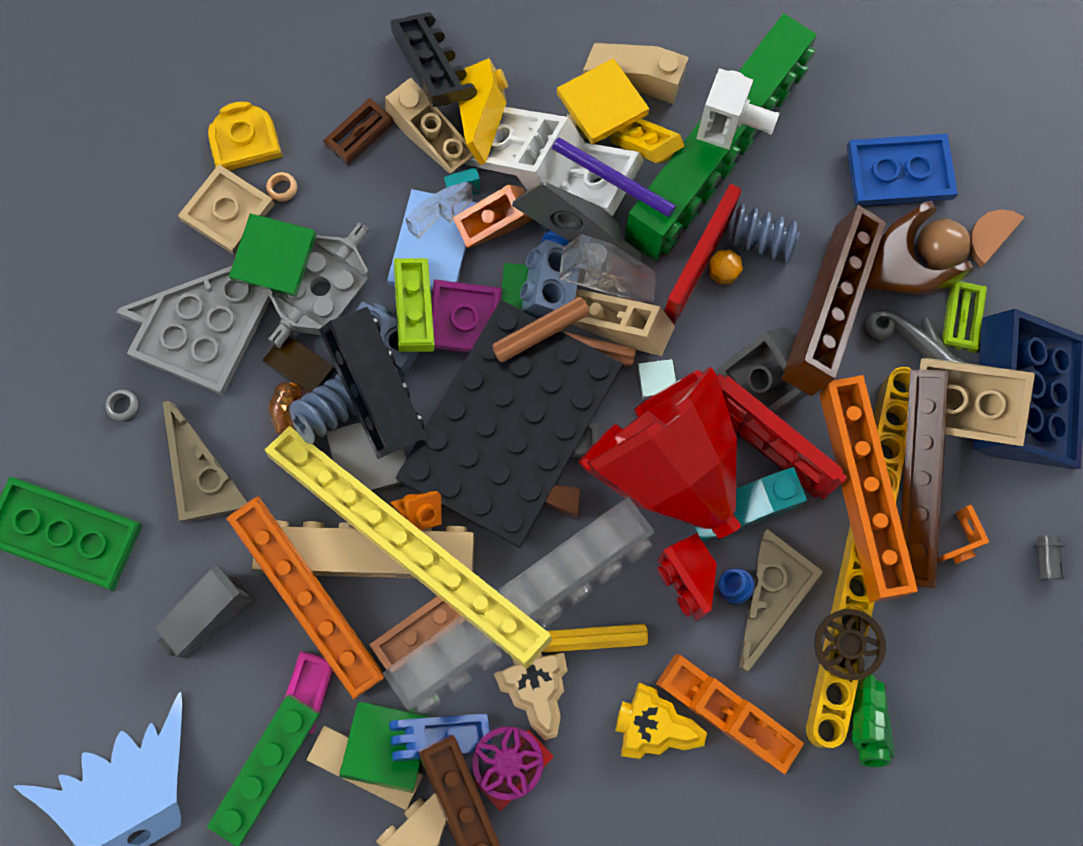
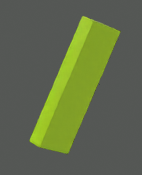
(413, 305)

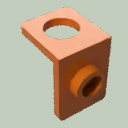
(976, 538)

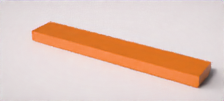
(305, 597)

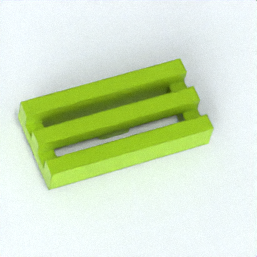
(947, 336)

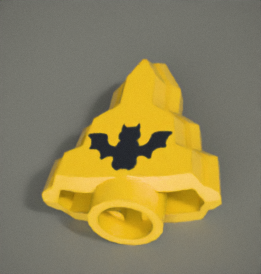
(654, 726)

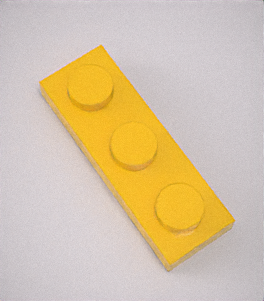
(648, 139)

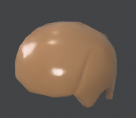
(944, 244)

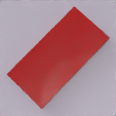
(702, 253)

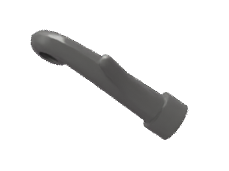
(925, 341)

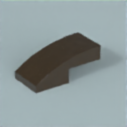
(299, 365)

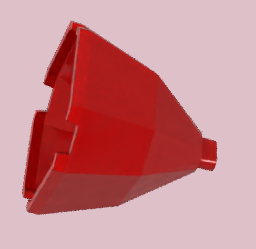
(675, 455)

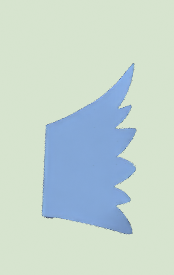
(122, 795)

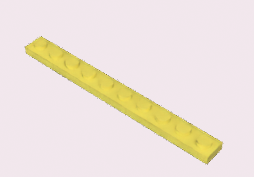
(411, 548)

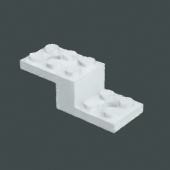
(530, 157)

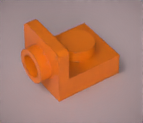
(420, 509)

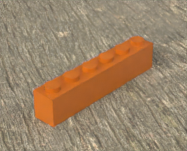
(867, 490)

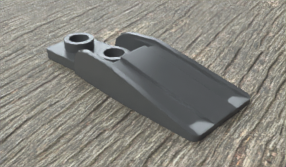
(571, 216)

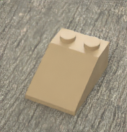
(986, 401)

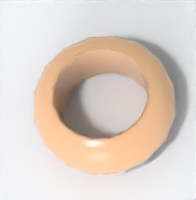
(283, 196)

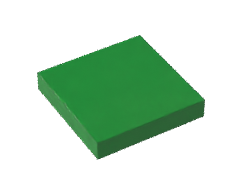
(273, 255)
(370, 750)

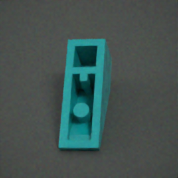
(764, 500)

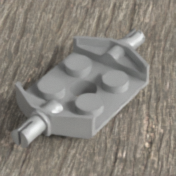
(332, 262)

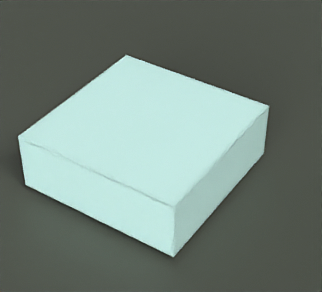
(655, 377)

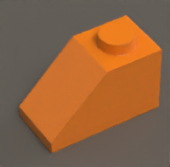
(491, 217)

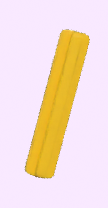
(597, 638)

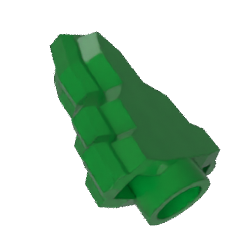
(872, 724)

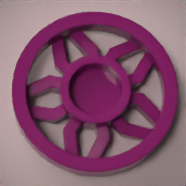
(507, 763)

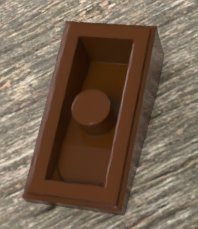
(564, 500)

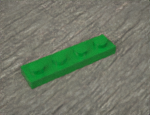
(263, 770)

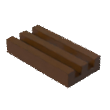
(342, 150)

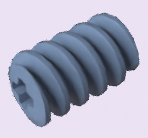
(763, 233)
(321, 408)

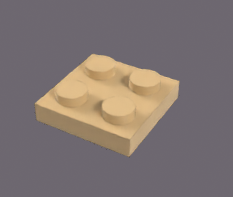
(223, 207)

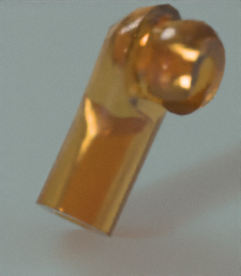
(279, 404)

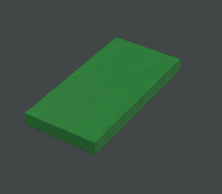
(65, 533)

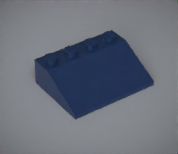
(1056, 407)

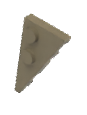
(199, 480)
(780, 585)

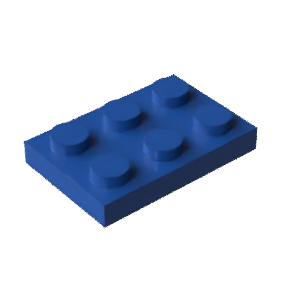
(901, 169)

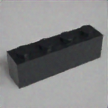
(372, 382)

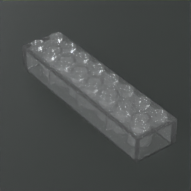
(538, 592)

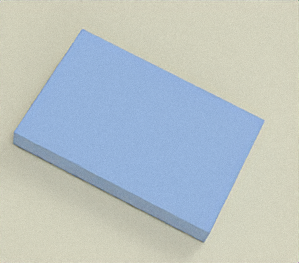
(439, 244)

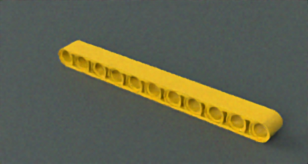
(894, 437)

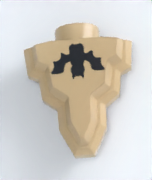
(536, 691)

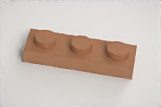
(413, 631)

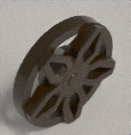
(850, 644)

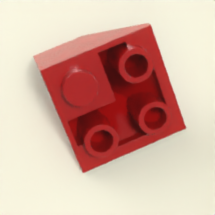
(691, 573)

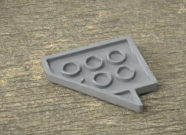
(198, 328)

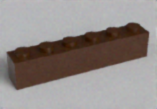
(834, 302)

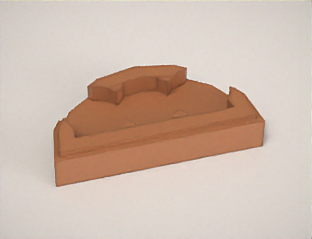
(991, 232)

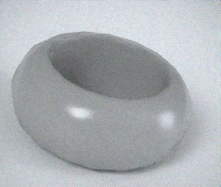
(114, 397)

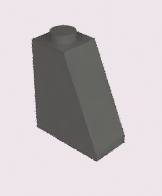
(203, 612)

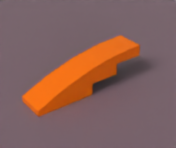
(730, 713)

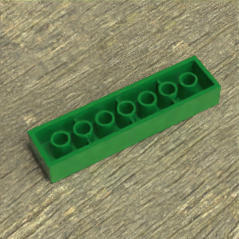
(698, 166)

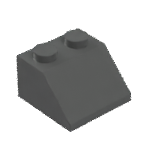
(761, 367)

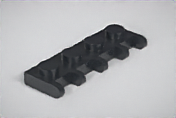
(429, 61)

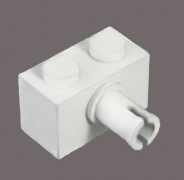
(729, 108)

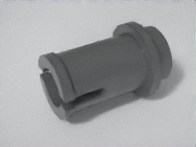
(1050, 557)

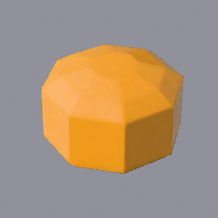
(725, 267)

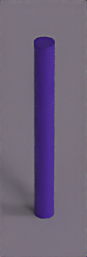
(614, 177)

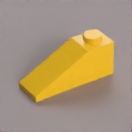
(484, 111)

